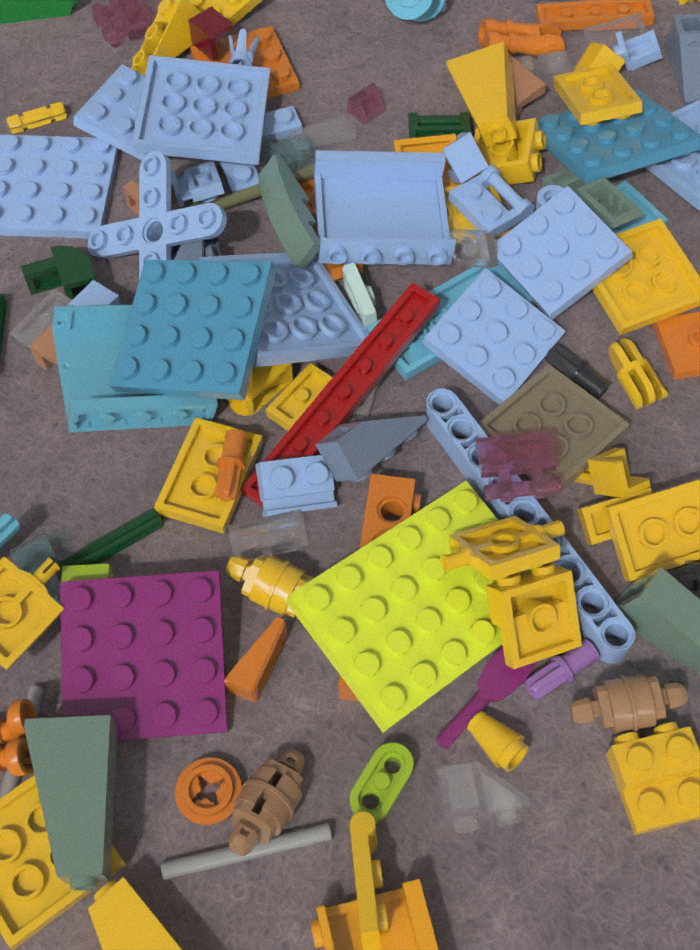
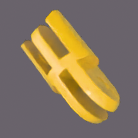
(635, 374)

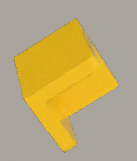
(599, 55)
(612, 475)

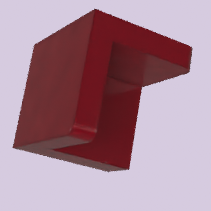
(207, 28)

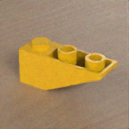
(168, 33)

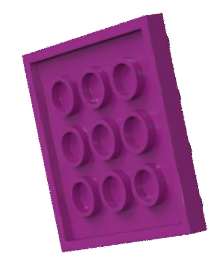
(146, 653)

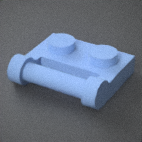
(483, 208)

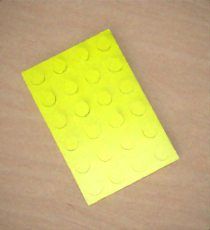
(396, 617)

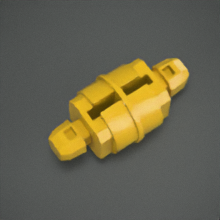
(268, 581)

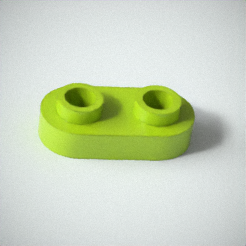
(381, 784)

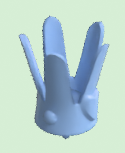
(240, 55)

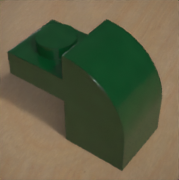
(66, 268)

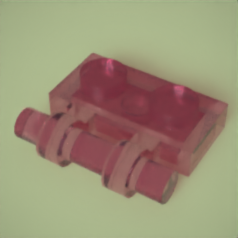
(131, 16)
(518, 455)

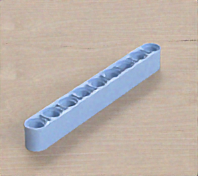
(588, 590)

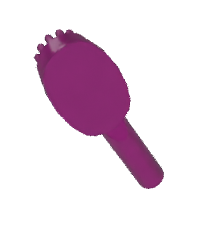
(493, 685)

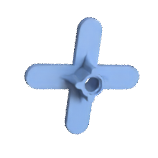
(158, 229)

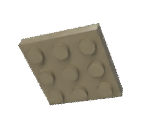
(576, 419)

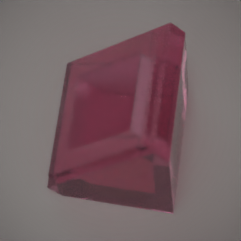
(365, 104)

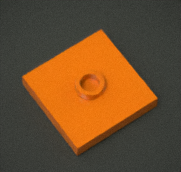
(680, 343)

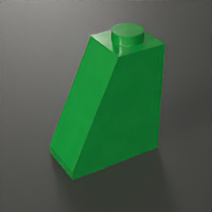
(28, 10)

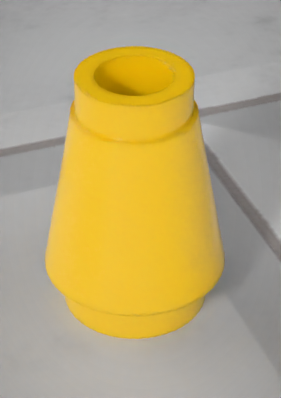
(498, 741)

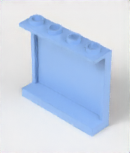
(381, 208)

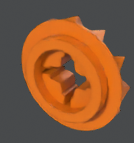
(188, 790)

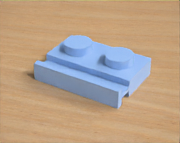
(198, 183)
(295, 485)

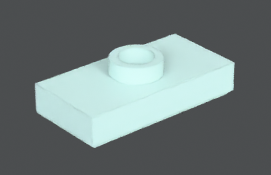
(361, 297)

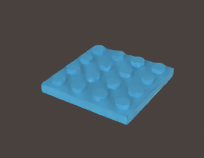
(617, 144)
(194, 328)

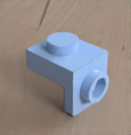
(638, 50)

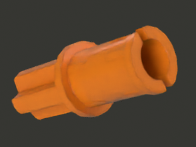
(231, 465)

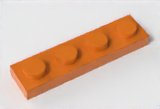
(585, 14)

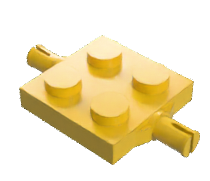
(504, 547)
(24, 608)

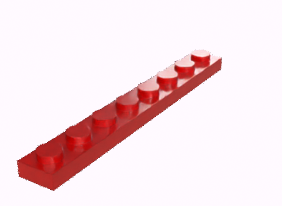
(353, 379)

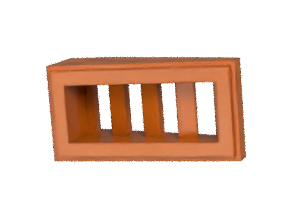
(254, 668)

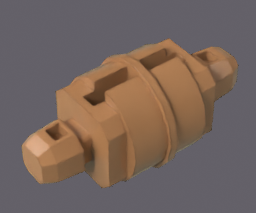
(628, 703)
(266, 802)

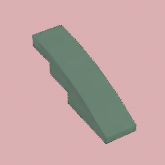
(599, 196)
(288, 211)

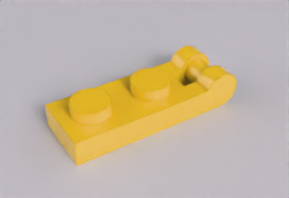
(367, 877)

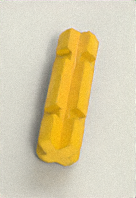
(36, 118)

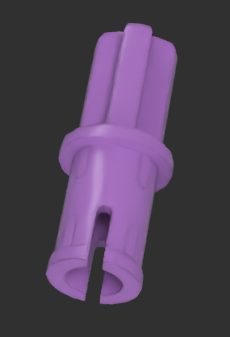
(561, 670)

